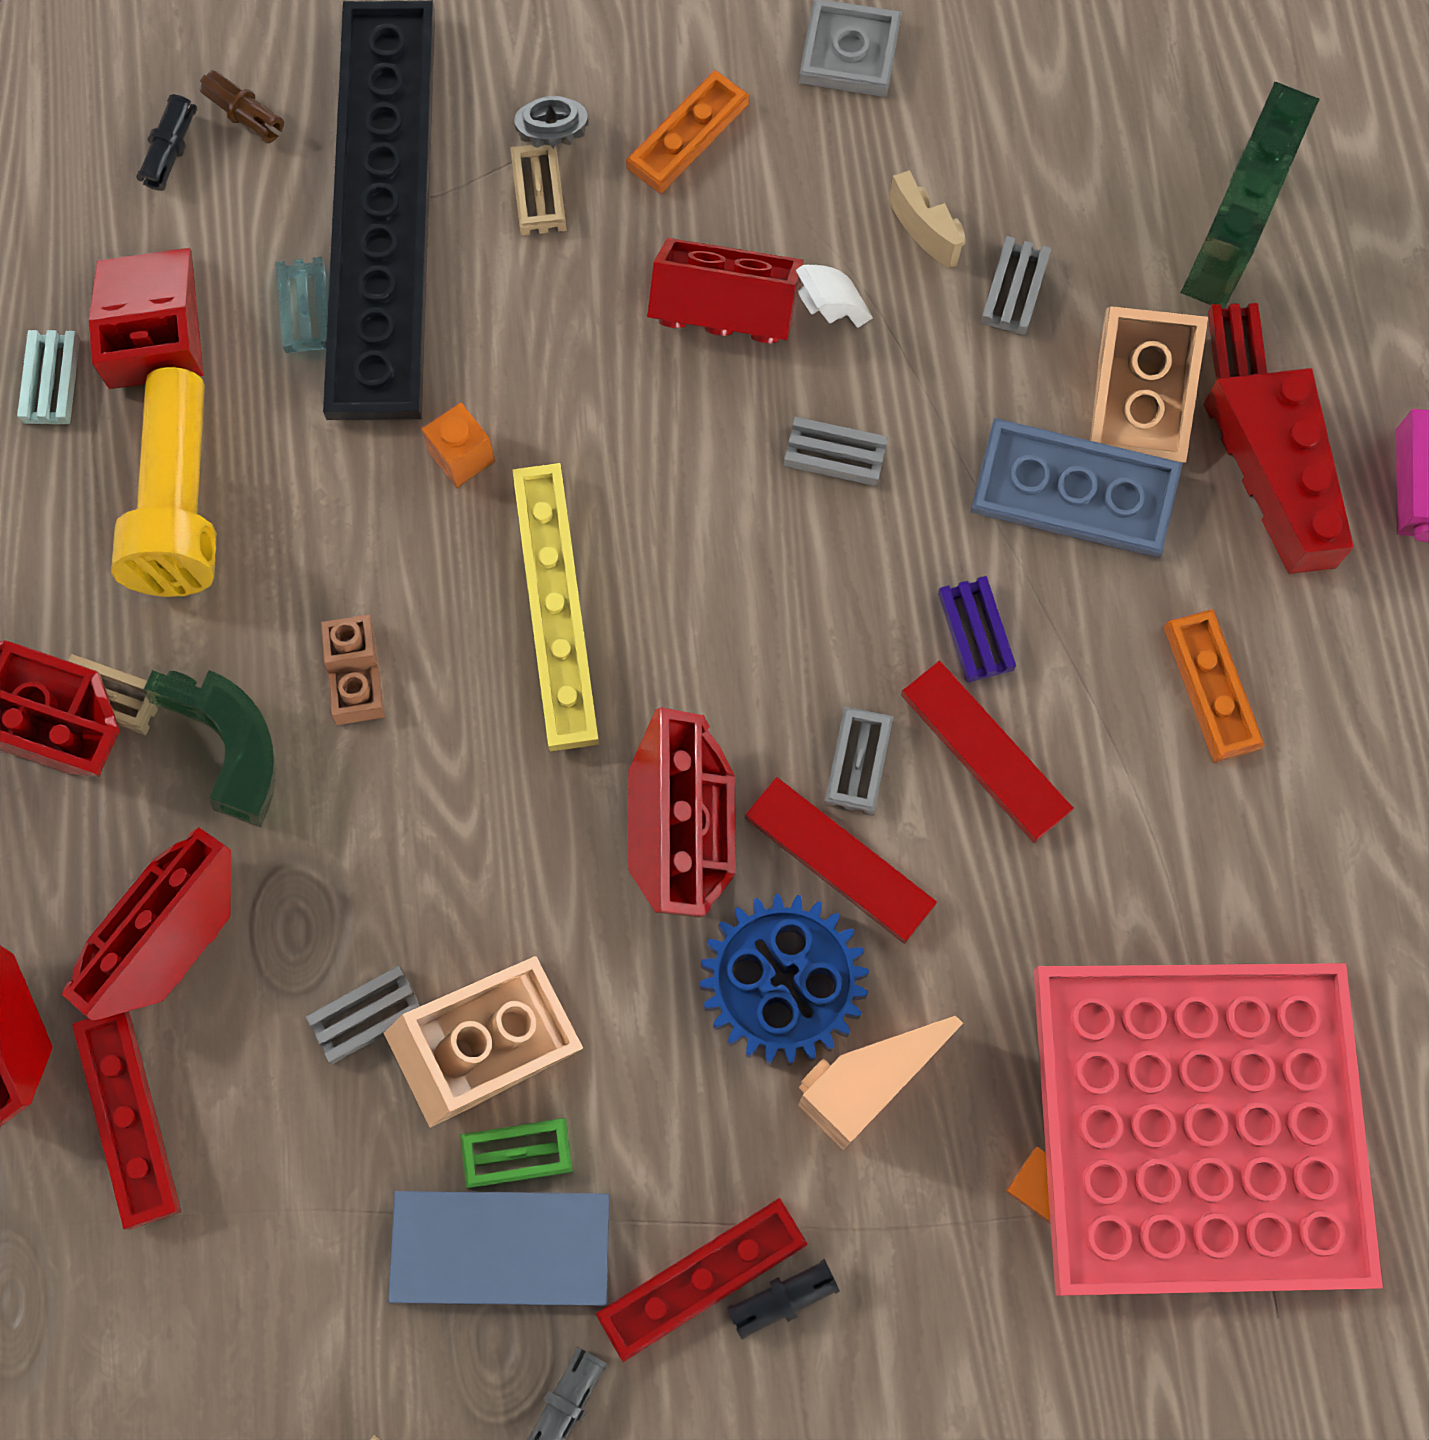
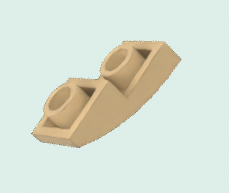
(928, 226)

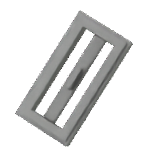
(1024, 253)
(838, 435)
(851, 800)
(355, 997)

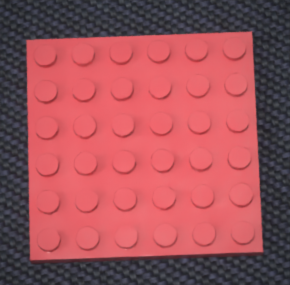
(1204, 1129)

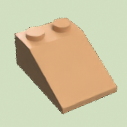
(1148, 381)
(481, 1040)
(863, 1081)

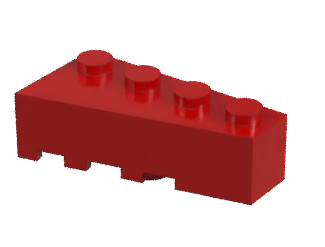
(1287, 463)

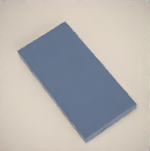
(1076, 487)
(499, 1248)

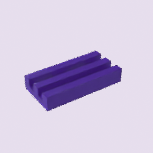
(966, 591)

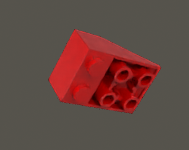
(144, 317)

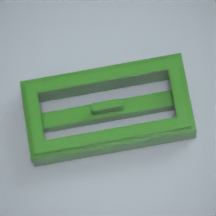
(562, 1147)

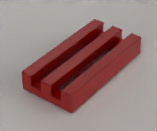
(1254, 334)

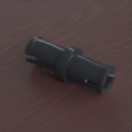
(166, 142)
(783, 1299)

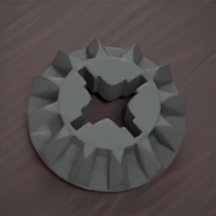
(534, 121)

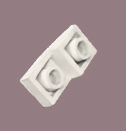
(831, 294)

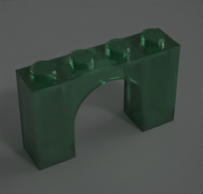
(1250, 195)

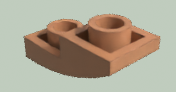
(352, 669)

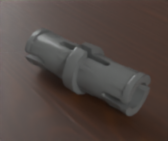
(569, 1397)

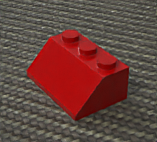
(724, 290)

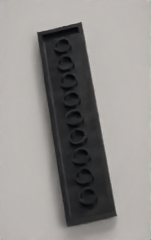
(380, 212)

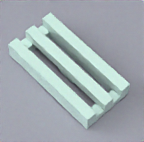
(30, 377)

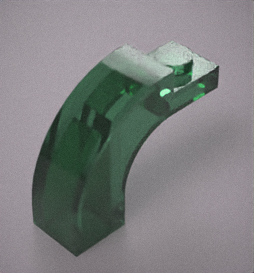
(249, 765)

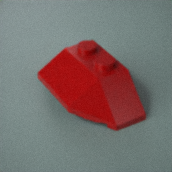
(54, 711)
(681, 815)
(155, 929)
(23, 1040)

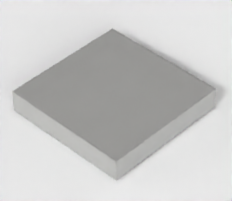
(850, 47)

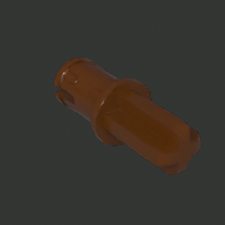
(240, 105)

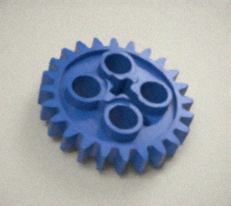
(823, 954)

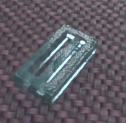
(299, 272)

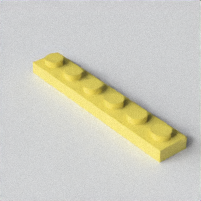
(555, 608)

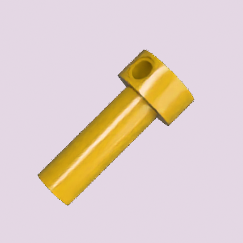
(164, 542)

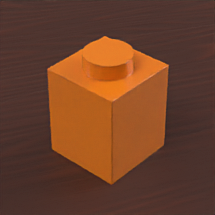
(458, 444)

